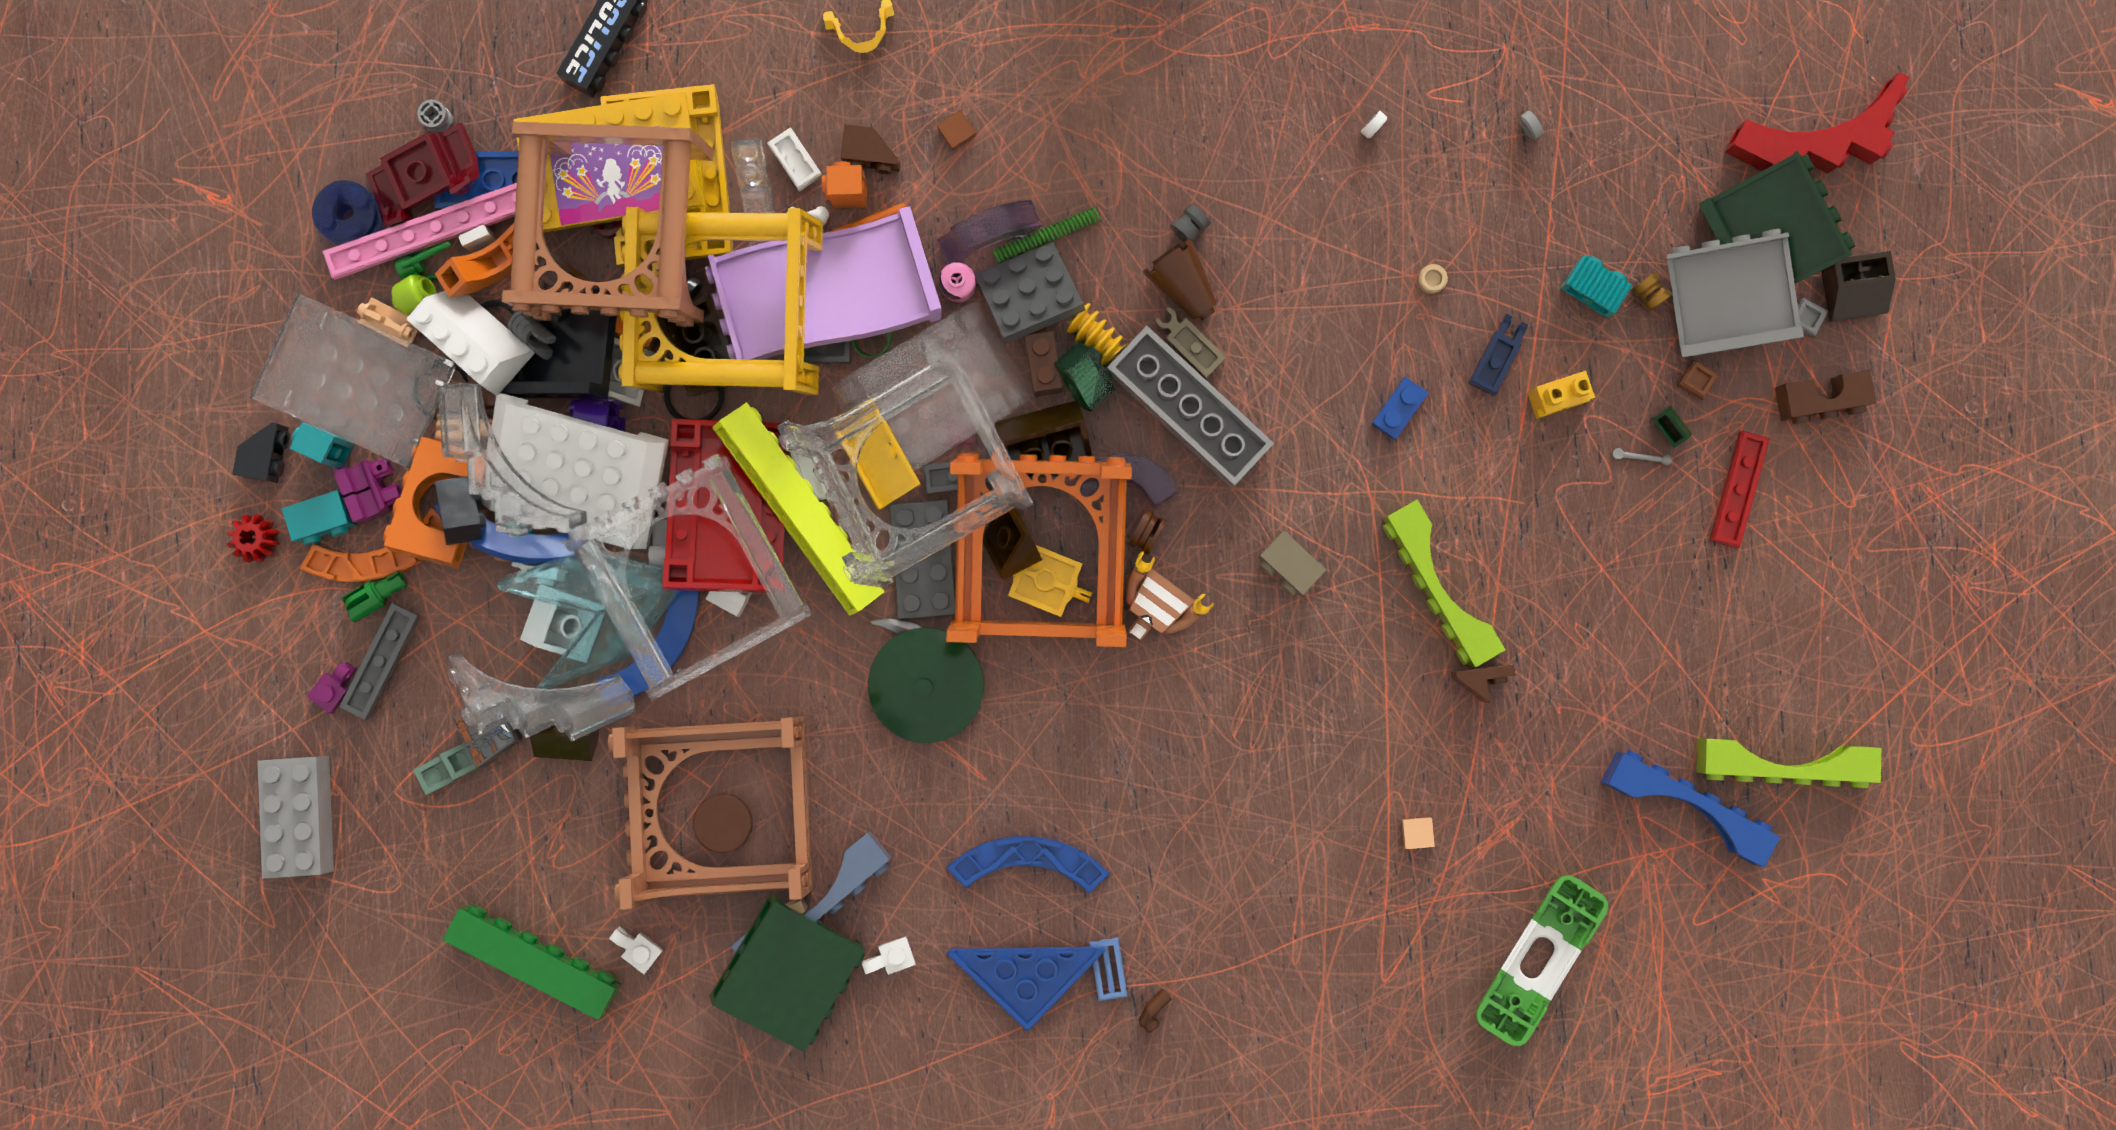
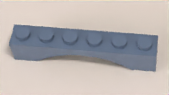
(859, 863)

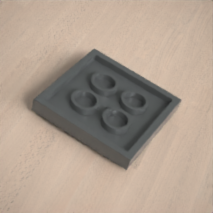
(1029, 292)

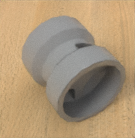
(439, 121)

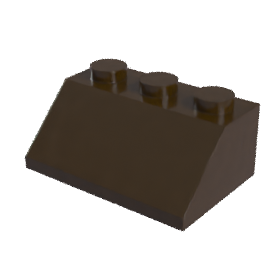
(700, 341)
(1046, 433)

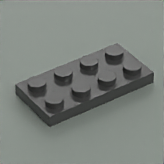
(928, 585)

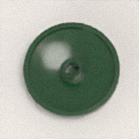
(925, 685)

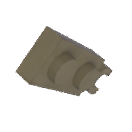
(1191, 344)

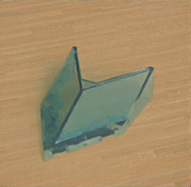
(568, 586)

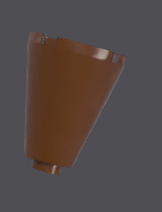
(1183, 280)

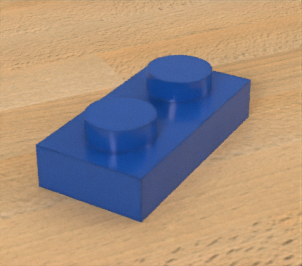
(1399, 408)

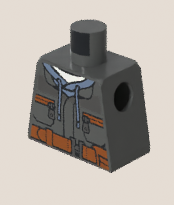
(488, 745)

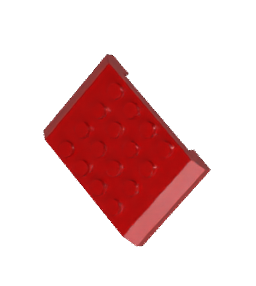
(698, 549)

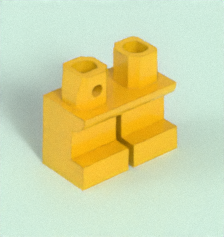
(1561, 394)

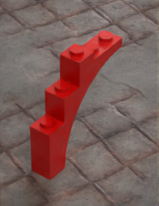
(1828, 148)

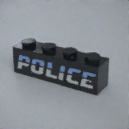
(599, 44)

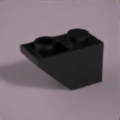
(262, 454)

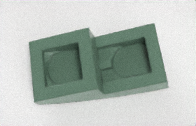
(444, 769)

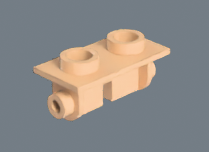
(387, 319)

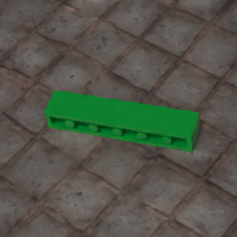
(532, 961)

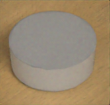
(1531, 125)

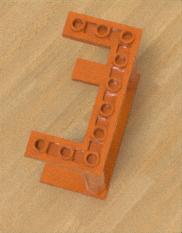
(1111, 536)

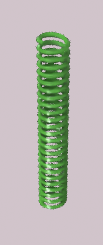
(1056, 226)

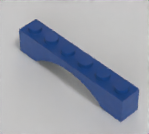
(1741, 836)

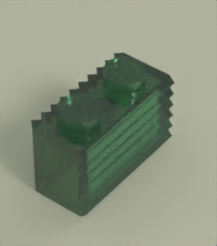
(1085, 376)

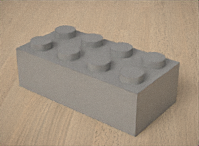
(295, 817)

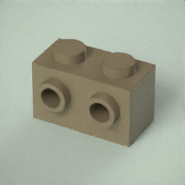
(1290, 564)

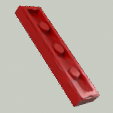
(1739, 489)

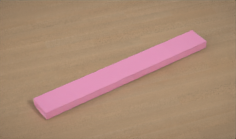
(421, 232)

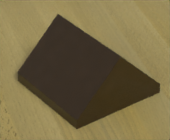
(1010, 544)

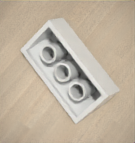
(472, 339)

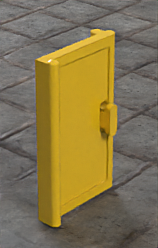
(881, 471)

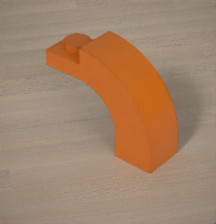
(480, 269)

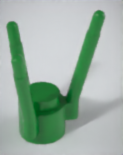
(414, 263)

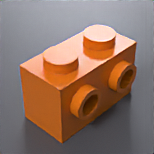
(845, 186)

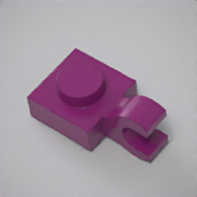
(331, 688)

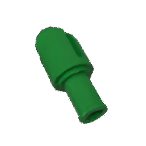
(372, 596)

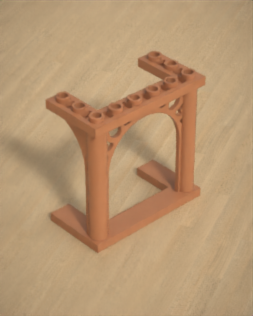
(670, 290)
(650, 883)

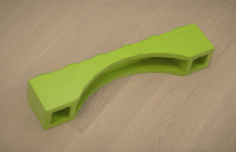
(1412, 533)
(1845, 763)

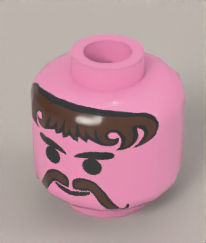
(960, 291)

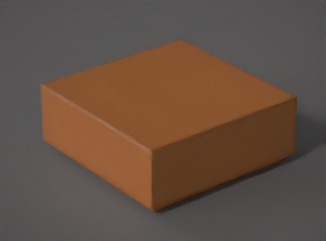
(956, 130)
(1698, 379)

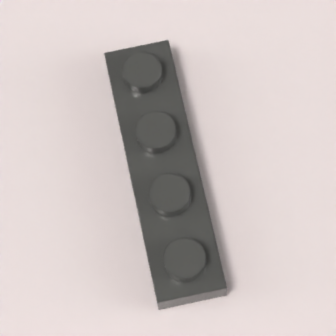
(380, 661)

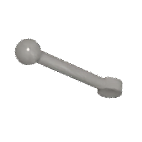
(1618, 453)

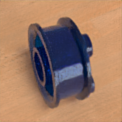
(335, 201)

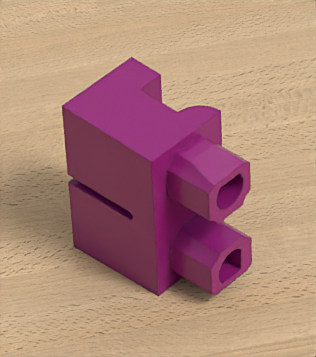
(365, 490)

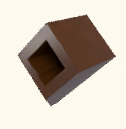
(866, 148)

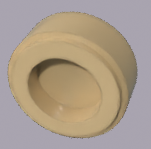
(1432, 279)

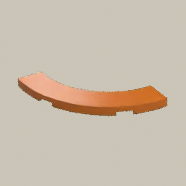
(362, 566)

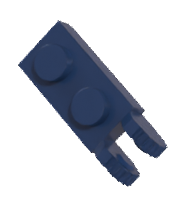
(1497, 357)

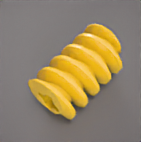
(1095, 335)

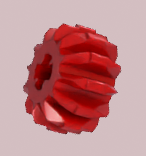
(242, 538)

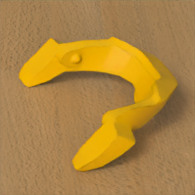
(863, 47)

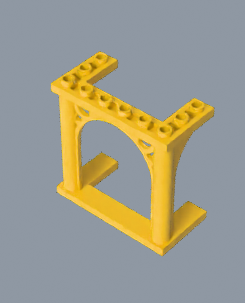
(650, 374)

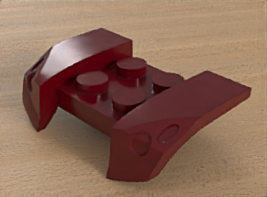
(422, 172)

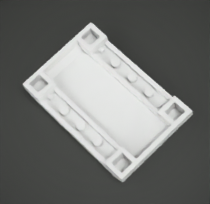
(579, 461)

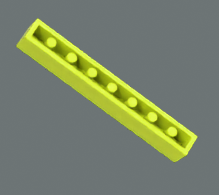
(793, 503)

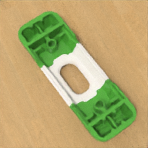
(1569, 921)

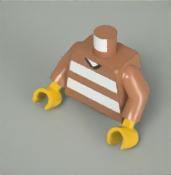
(1159, 602)

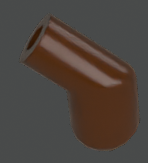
(1151, 1008)

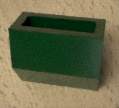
(1677, 422)

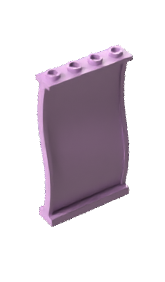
(856, 288)

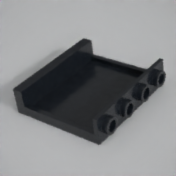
(578, 362)

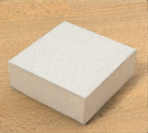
(477, 238)

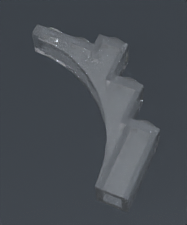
(469, 439)
(531, 710)

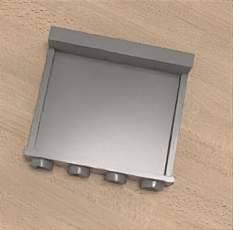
(1734, 294)

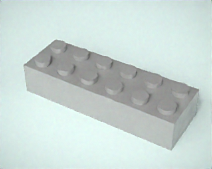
(1189, 407)

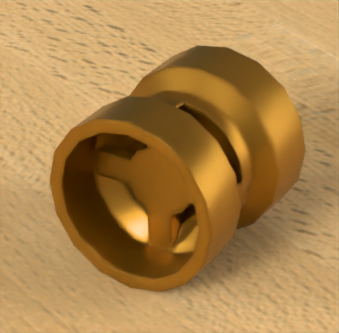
(1647, 286)

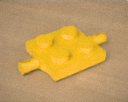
(1049, 583)

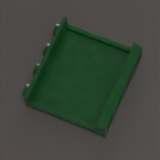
(1785, 200)
(787, 974)

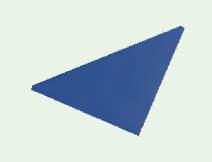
(1026, 979)

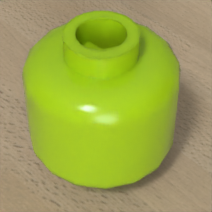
(410, 292)

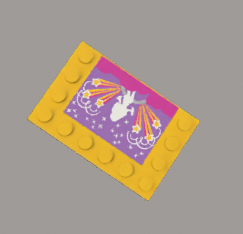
(606, 178)

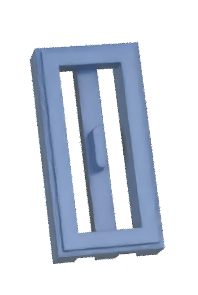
(1112, 994)

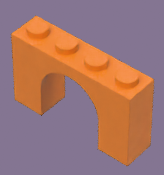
(407, 530)

